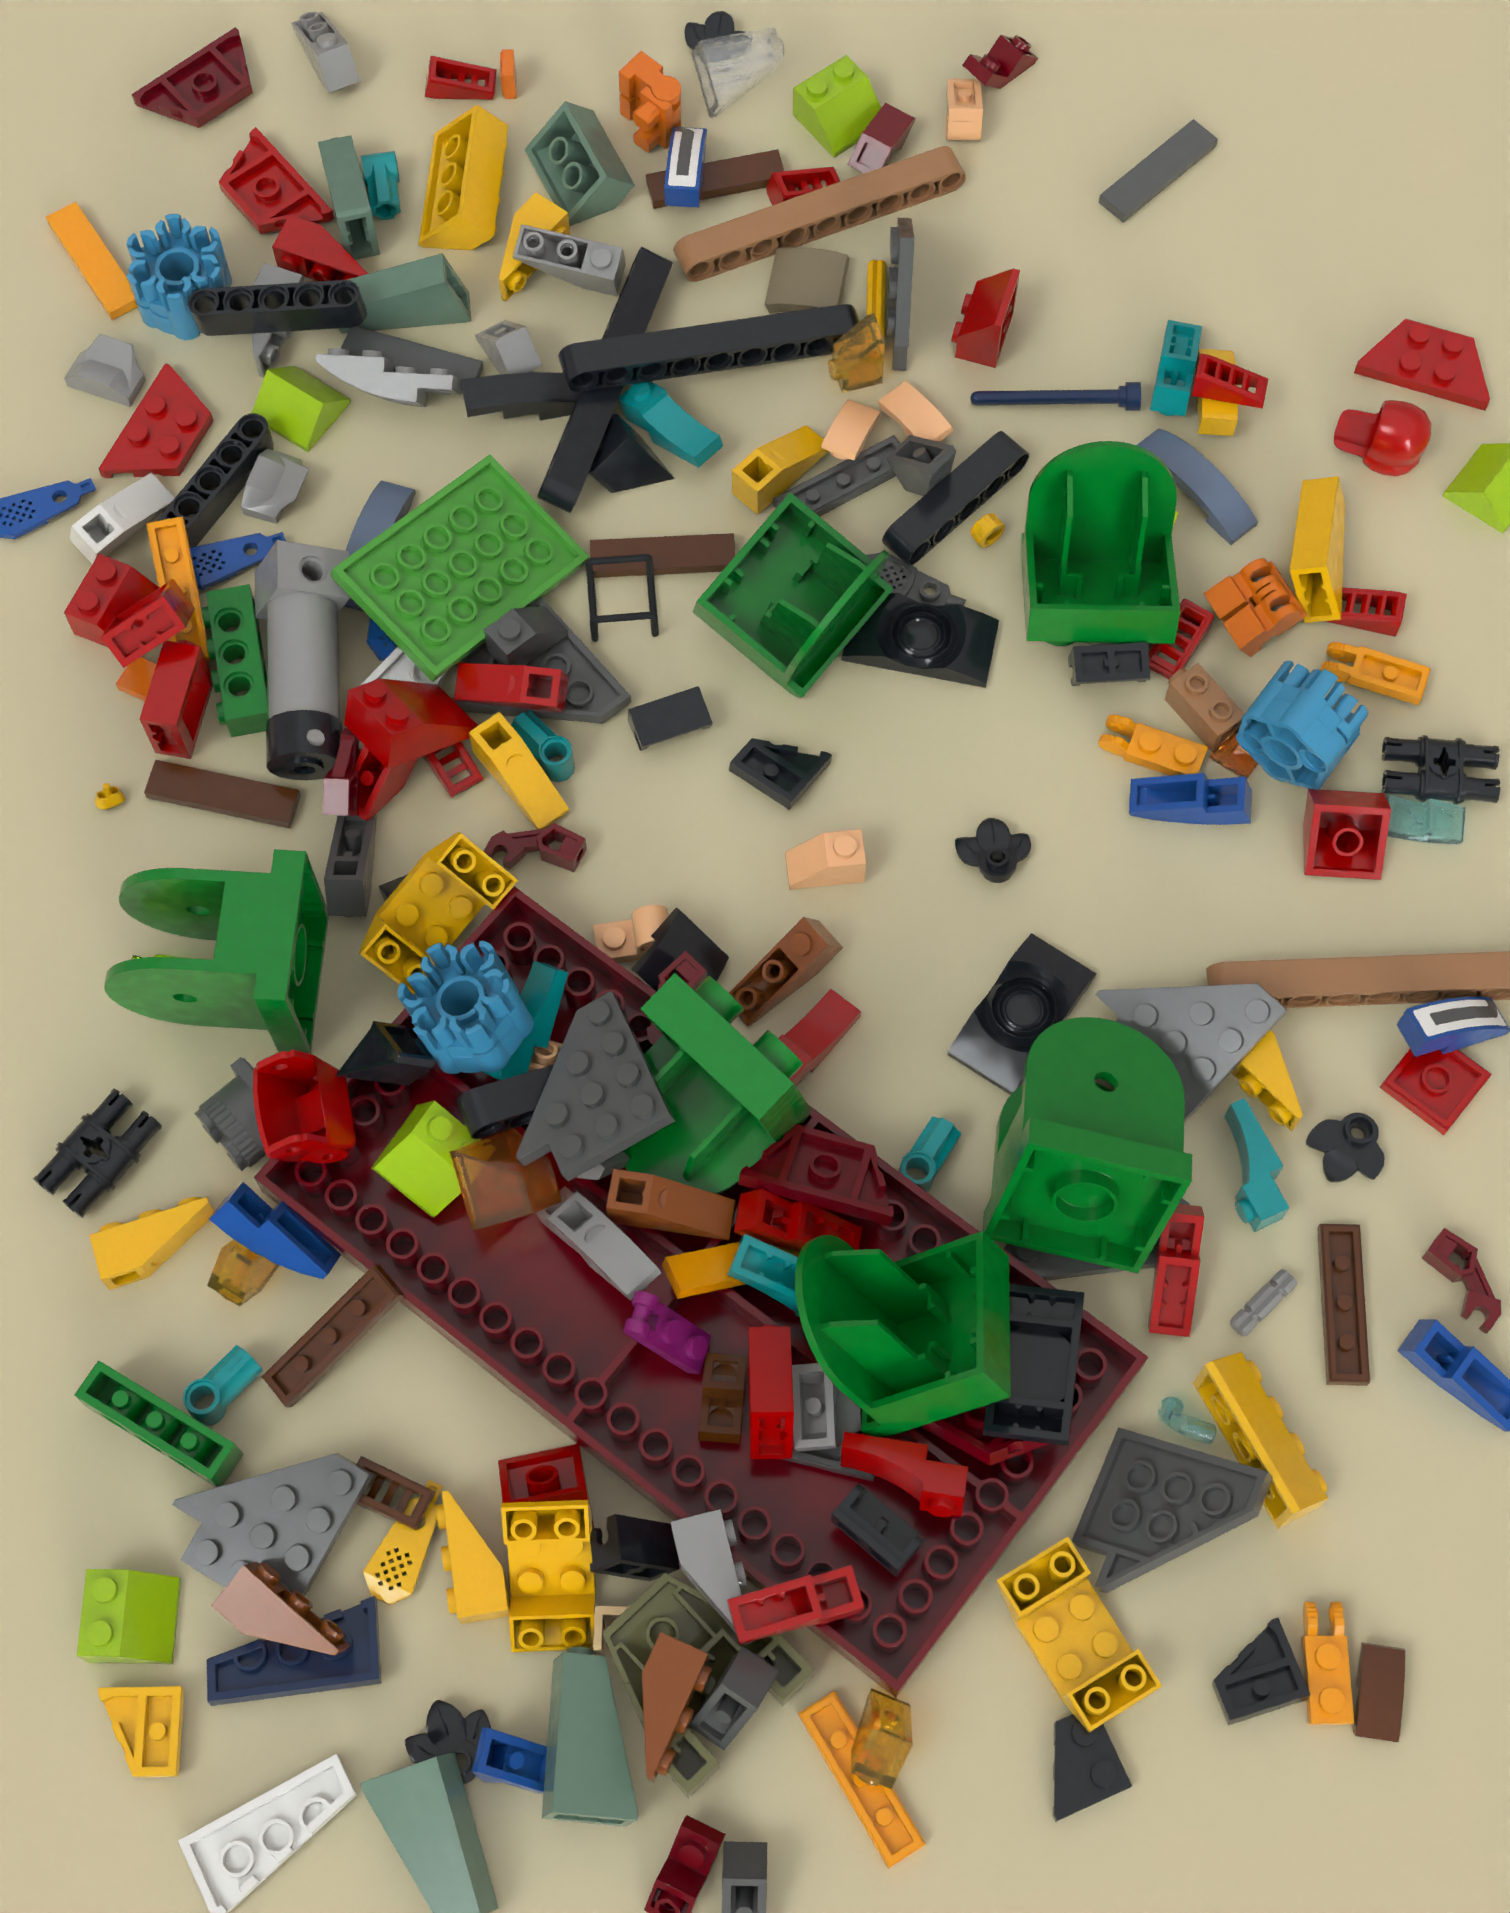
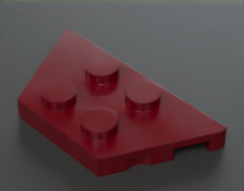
(200, 84)
(823, 1173)
(966, 1433)

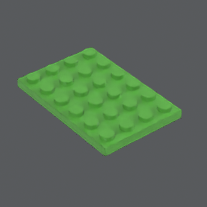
(459, 566)

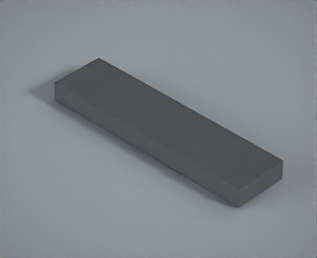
(1158, 170)
(411, 354)
(845, 479)

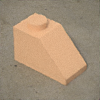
(827, 860)

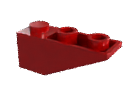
(313, 252)
(512, 686)

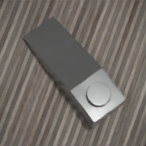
(350, 866)

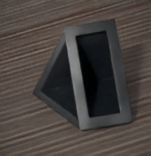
(626, 459)
(388, 1055)

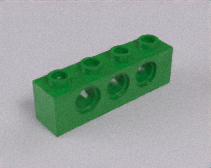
(225, 610)
(159, 1424)

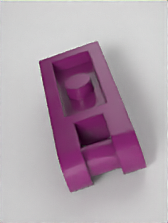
(667, 1333)

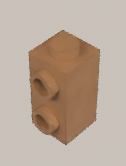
(1203, 705)

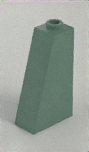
(349, 197)
(413, 295)
(585, 1747)
(434, 1833)

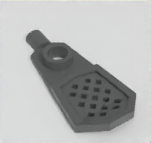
(915, 583)

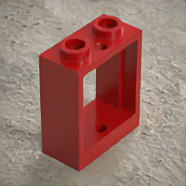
(146, 627)
(177, 699)
(770, 1392)

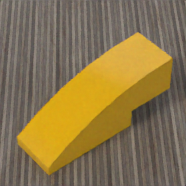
(1213, 415)

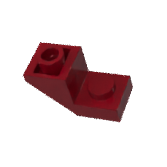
(1003, 63)
(880, 139)
(685, 1868)

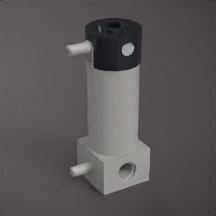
(302, 657)

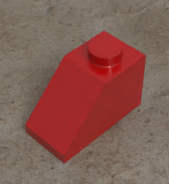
(377, 783)

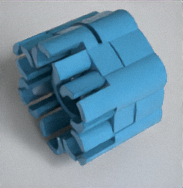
(173, 269)
(1297, 730)
(466, 1009)

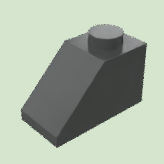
(921, 463)
(523, 635)
(734, 1698)
(744, 1877)

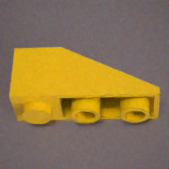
(536, 213)
(775, 467)
(517, 771)
(1266, 1077)
(141, 1246)
(477, 1576)

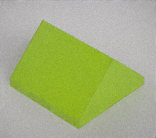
(298, 405)
(1485, 486)

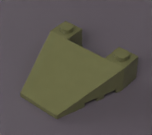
(687, 1616)

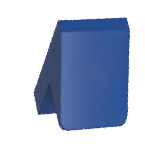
(510, 1760)

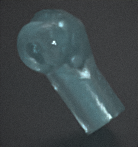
(1188, 1426)

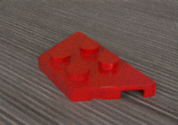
(269, 188)
(1428, 362)
(160, 431)

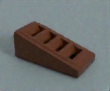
(384, 1474)

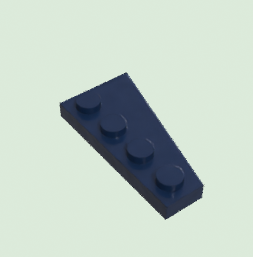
(282, 1670)

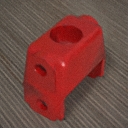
(302, 1108)

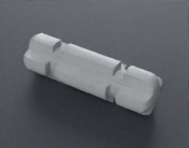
(1263, 1302)

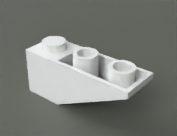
(119, 517)

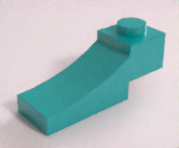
(1176, 368)
(668, 423)
(542, 998)
(1259, 1197)
(766, 1270)

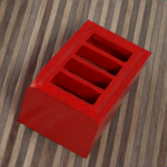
(441, 86)
(783, 183)
(1217, 381)
(1192, 621)
(1376, 622)
(444, 777)

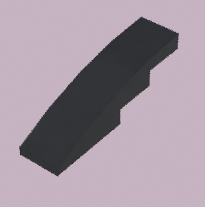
(519, 395)

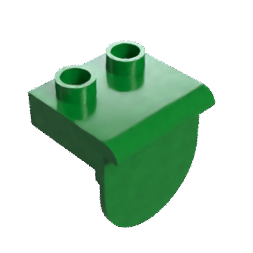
(1101, 548)
(794, 596)
(720, 1088)
(910, 1333)

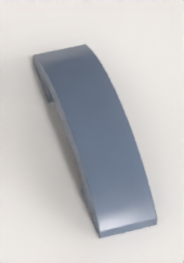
(1204, 484)
(383, 508)

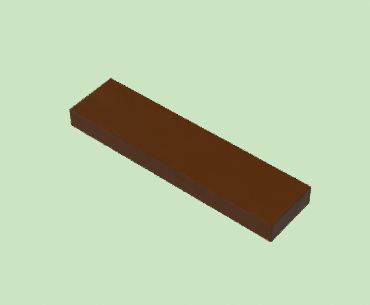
(725, 176)
(669, 554)
(222, 794)
(1343, 1304)
(333, 1335)

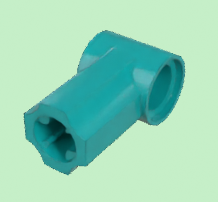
(381, 177)
(545, 745)
(931, 1151)
(223, 1382)

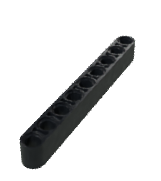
(705, 348)
(595, 407)

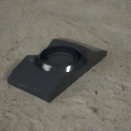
(926, 640)
(1028, 997)
(1042, 1366)

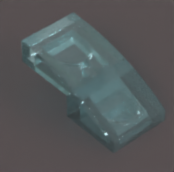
(1427, 822)

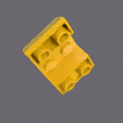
(433, 906)
(549, 1574)
(1075, 1636)

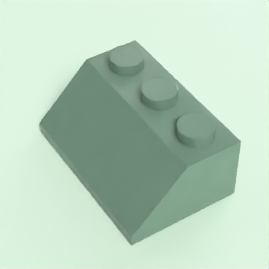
(579, 164)

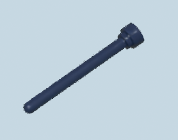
(1125, 396)

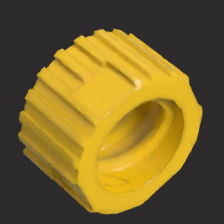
(987, 530)

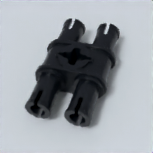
(1451, 758)
(100, 1171)

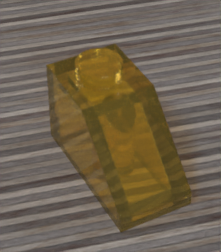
(859, 356)
(240, 1273)
(882, 1740)

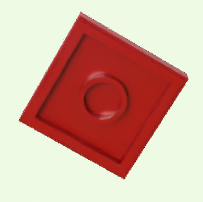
(1436, 1085)

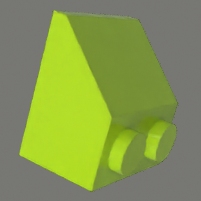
(836, 105)
(420, 1157)
(128, 1617)

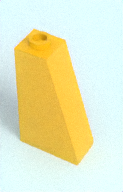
(1319, 549)

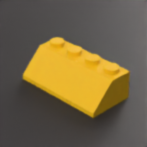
(464, 182)
(1259, 1437)

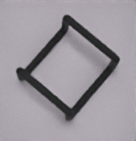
(594, 619)

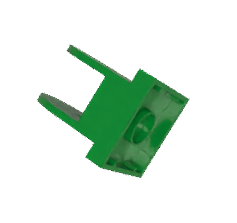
(265, 952)
(1086, 1164)

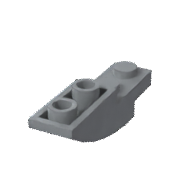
(377, 377)
(599, 1243)

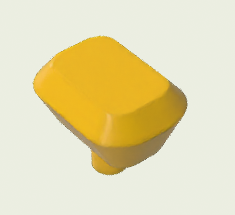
(109, 797)

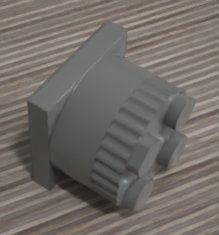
(232, 1119)

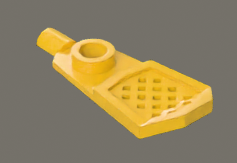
(408, 1542)

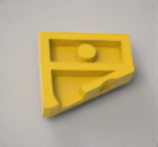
(147, 1726)

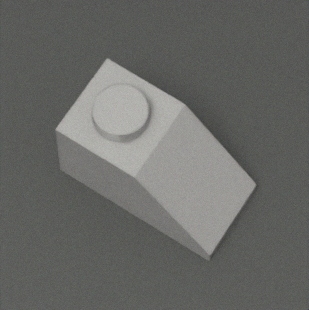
(509, 348)

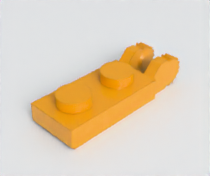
(1378, 672)
(1152, 747)
(1327, 1668)

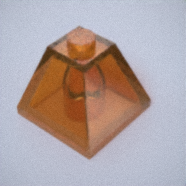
(498, 1185)

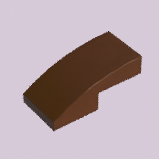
(722, 1398)
(1379, 1692)

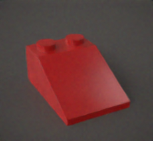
(404, 719)

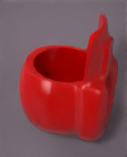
(1387, 440)

